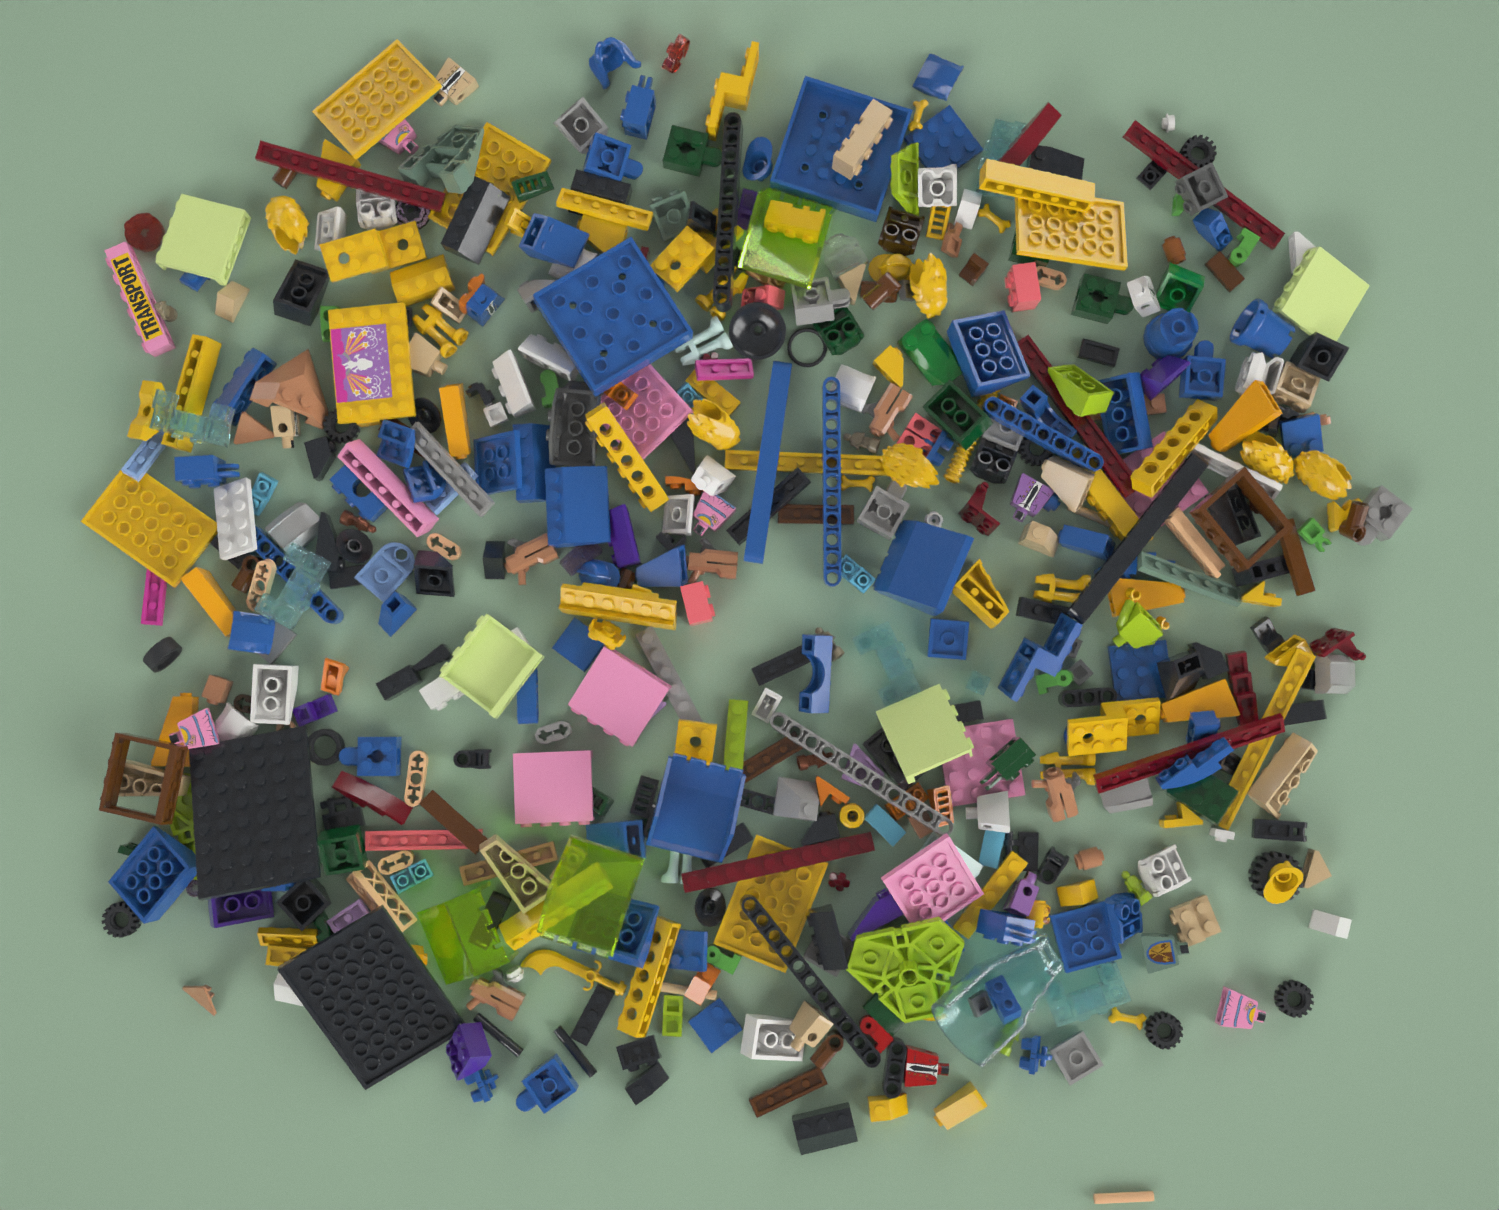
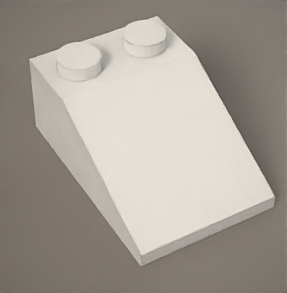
(273, 693)
(769, 1038)

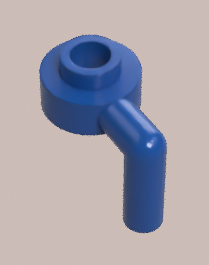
(1052, 503)

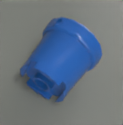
(1261, 330)
(1170, 333)

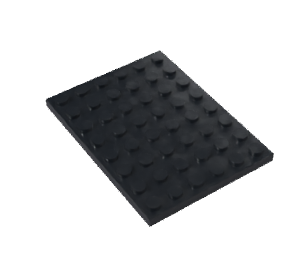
(253, 813)
(372, 997)

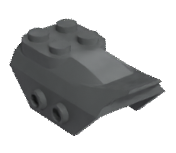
(568, 436)

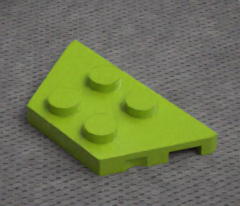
(905, 177)

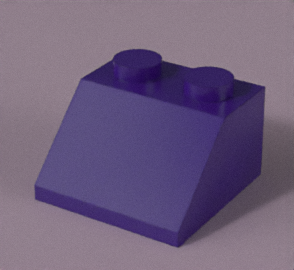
(1162, 374)

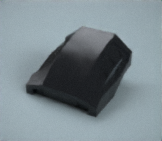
(993, 462)

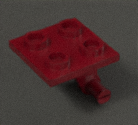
(974, 514)
(1336, 639)

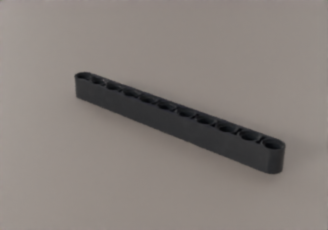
(728, 219)
(1137, 538)
(814, 989)

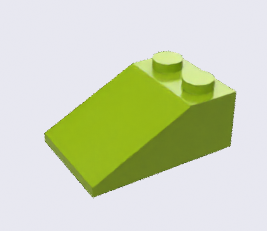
(1080, 390)

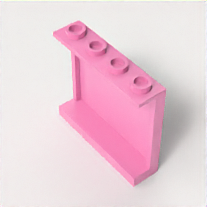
(619, 696)
(553, 788)

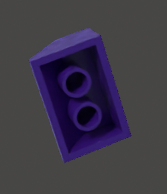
(623, 538)

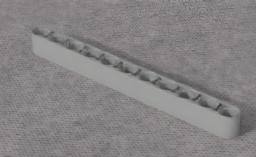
(870, 774)

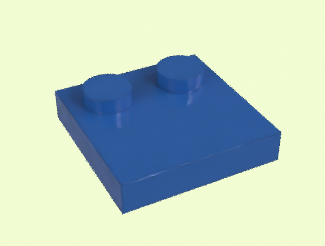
(1301, 434)
(948, 639)
(690, 951)
(715, 1025)

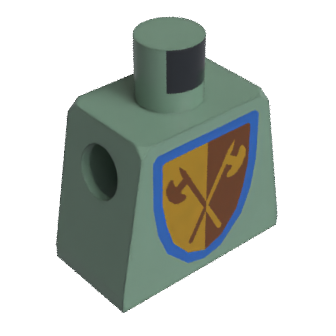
(1162, 951)

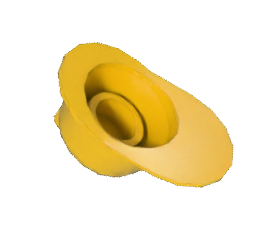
(896, 264)
(1282, 883)

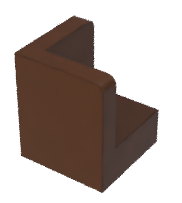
(973, 269)

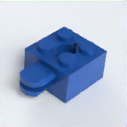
(639, 109)
(610, 159)
(1204, 375)
(203, 470)
(374, 756)
(1006, 927)
(546, 1086)

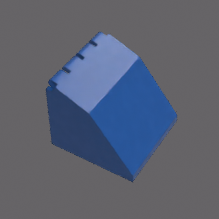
(923, 566)
(696, 808)

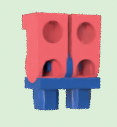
(927, 437)

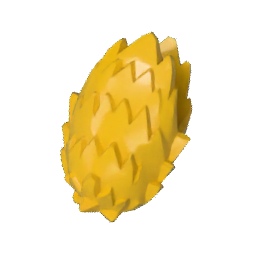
(287, 223)
(929, 285)
(713, 425)
(1267, 457)
(908, 466)
(1322, 474)

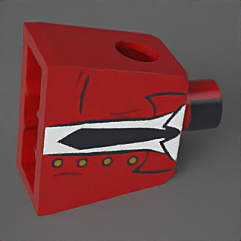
(922, 1067)

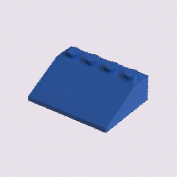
(987, 352)
(577, 506)
(154, 875)
(636, 934)

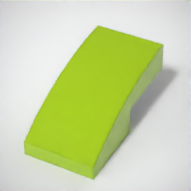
(672, 1016)

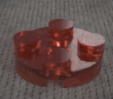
(676, 52)
(134, 228)

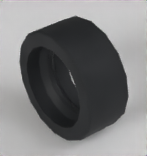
(162, 654)
(339, 746)

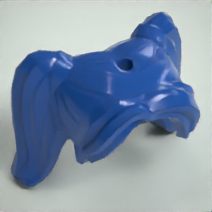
(610, 56)

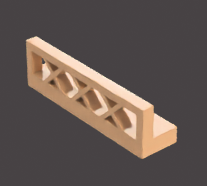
(1194, 543)
(373, 899)

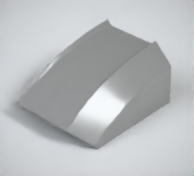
(580, 124)
(295, 525)
(1334, 674)
(1128, 797)

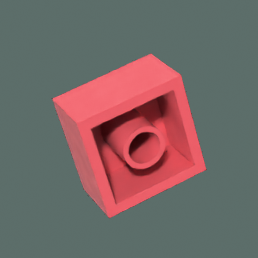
(1023, 287)
(697, 604)

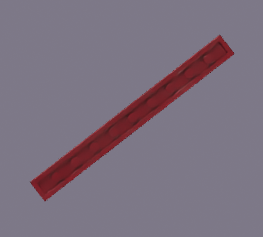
(1180, 166)
(350, 176)
(1085, 426)
(1158, 762)
(777, 862)

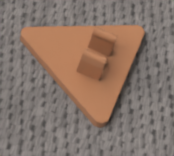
(251, 430)
(202, 996)

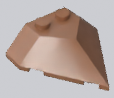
(295, 388)

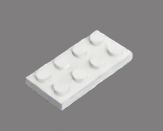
(235, 519)

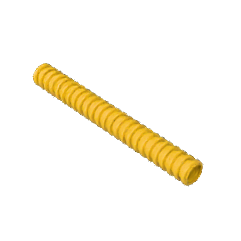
(961, 456)

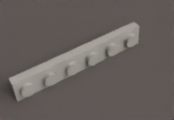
(451, 471)
(665, 670)

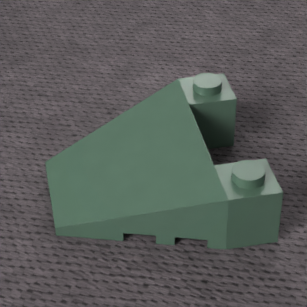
(450, 159)

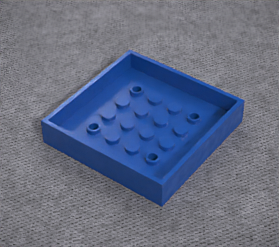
(814, 141)
(613, 316)

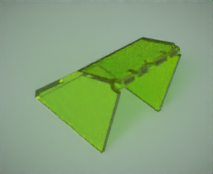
(778, 255)
(590, 896)
(461, 936)

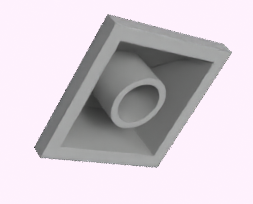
(527, 290)
(796, 799)

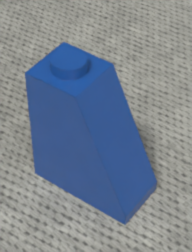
(1086, 542)
(664, 570)

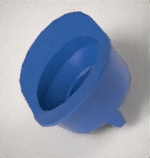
(758, 160)
(599, 573)

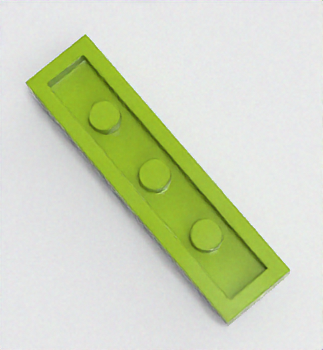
(736, 733)

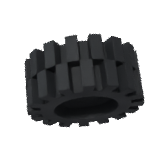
(1202, 143)
(339, 437)
(1028, 456)
(113, 927)
(1305, 1001)
(1155, 1021)

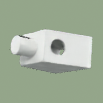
(1143, 293)
(712, 477)
(991, 812)

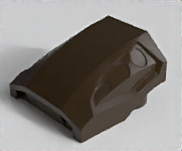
(900, 232)

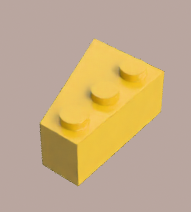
(794, 221)
(980, 595)

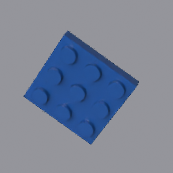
(944, 141)
(498, 462)
(1136, 670)
(1084, 937)

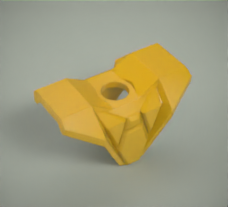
(140, 425)

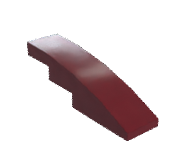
(1031, 135)
(1241, 687)
(373, 797)

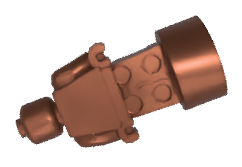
(347, 518)
(810, 760)

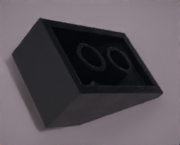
(1056, 162)
(301, 293)
(881, 751)

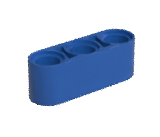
(528, 701)

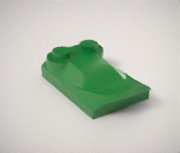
(930, 353)

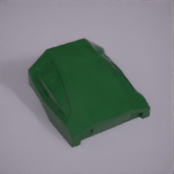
(841, 333)

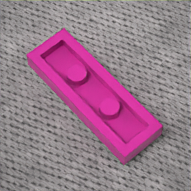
(724, 369)
(153, 600)

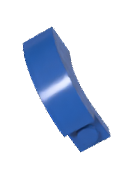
(1036, 404)

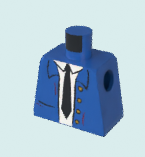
(484, 304)

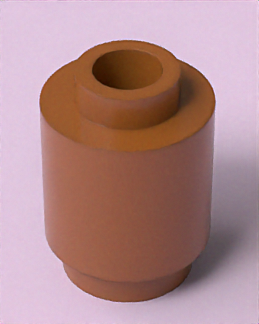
(1174, 250)

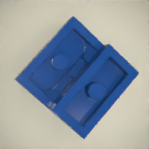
(396, 443)
(577, 646)

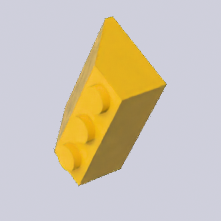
(421, 280)

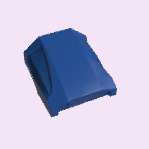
(937, 77)
(251, 633)
(1124, 915)

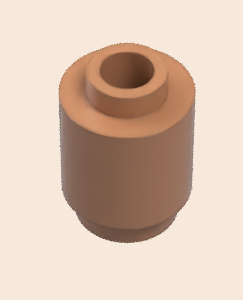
(1089, 858)

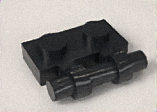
(343, 818)
(1027, 848)

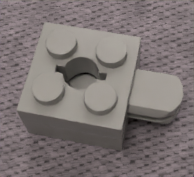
(818, 302)
(885, 510)
(1384, 515)

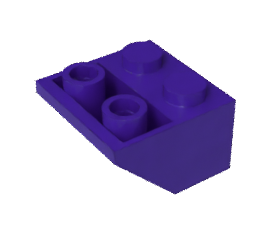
(468, 1050)

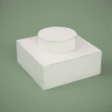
(495, 414)
(1221, 835)

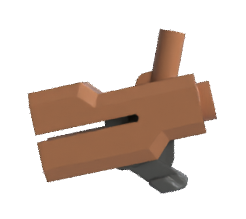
(884, 413)
(529, 554)
(710, 561)
(1060, 793)
(497, 994)

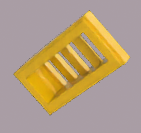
(929, 234)

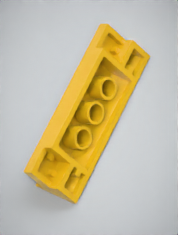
(618, 605)

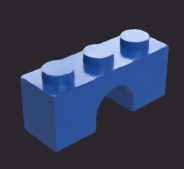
(347, 482)

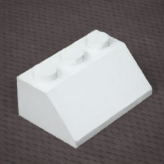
(548, 356)
(513, 385)

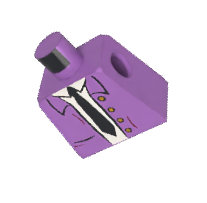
(1029, 497)
(1017, 902)

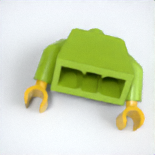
(1136, 624)

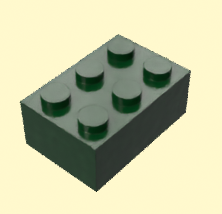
(957, 415)
(1206, 797)

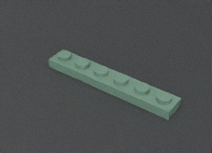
(1188, 579)

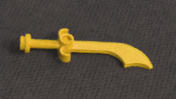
(544, 958)

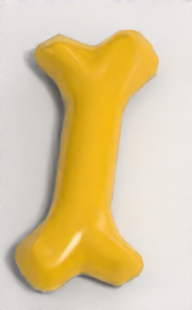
(915, 124)
(986, 212)
(867, 483)
(1118, 1016)

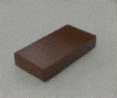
(1224, 271)

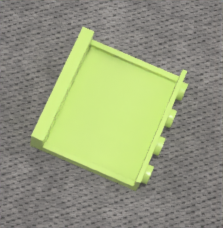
(203, 238)
(1321, 294)
(491, 665)
(924, 731)

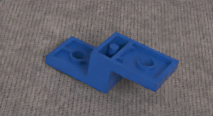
(1045, 658)

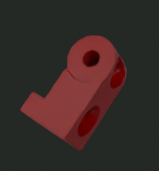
(870, 1026)

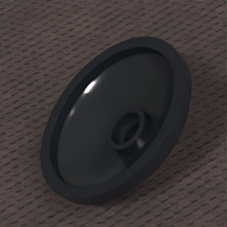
(752, 343)

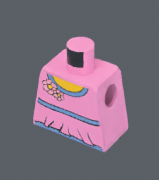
(401, 138)
(711, 513)
(196, 731)
(1238, 1010)

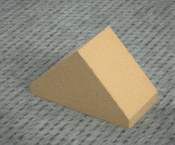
(851, 280)
(230, 300)
(447, 305)
(1314, 869)

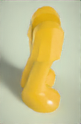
(706, 302)
(428, 327)
(1049, 579)
(1084, 773)

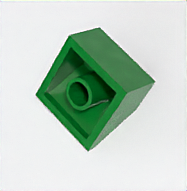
(1179, 288)

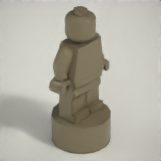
(166, 312)
(859, 440)
(837, 651)

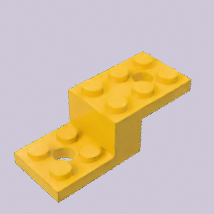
(732, 91)
(373, 251)
(692, 251)
(1113, 726)
(689, 729)

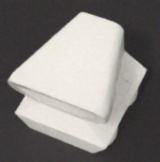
(937, 186)
(1256, 368)

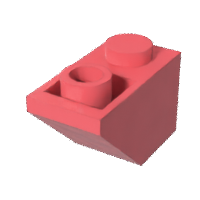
(766, 294)

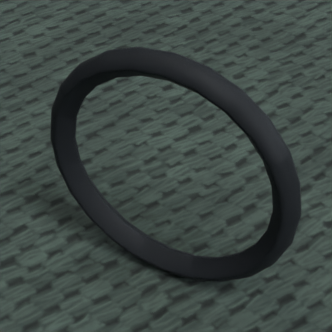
(790, 352)

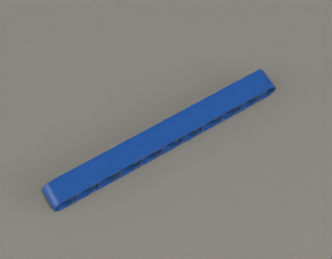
(767, 462)
(827, 472)

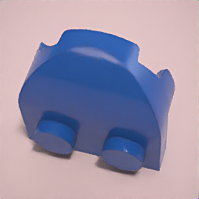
(424, 482)

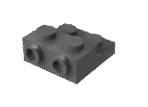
(1200, 189)

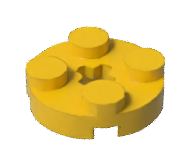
(606, 633)

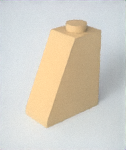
(1067, 481)
(1039, 538)

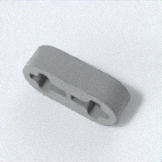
(555, 737)

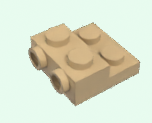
(1296, 388)
(1194, 920)

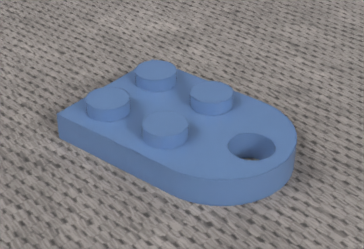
(385, 571)

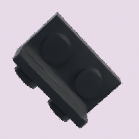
(639, 1053)

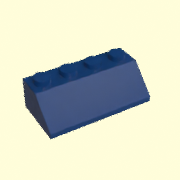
(239, 389)
(1126, 417)
(533, 462)

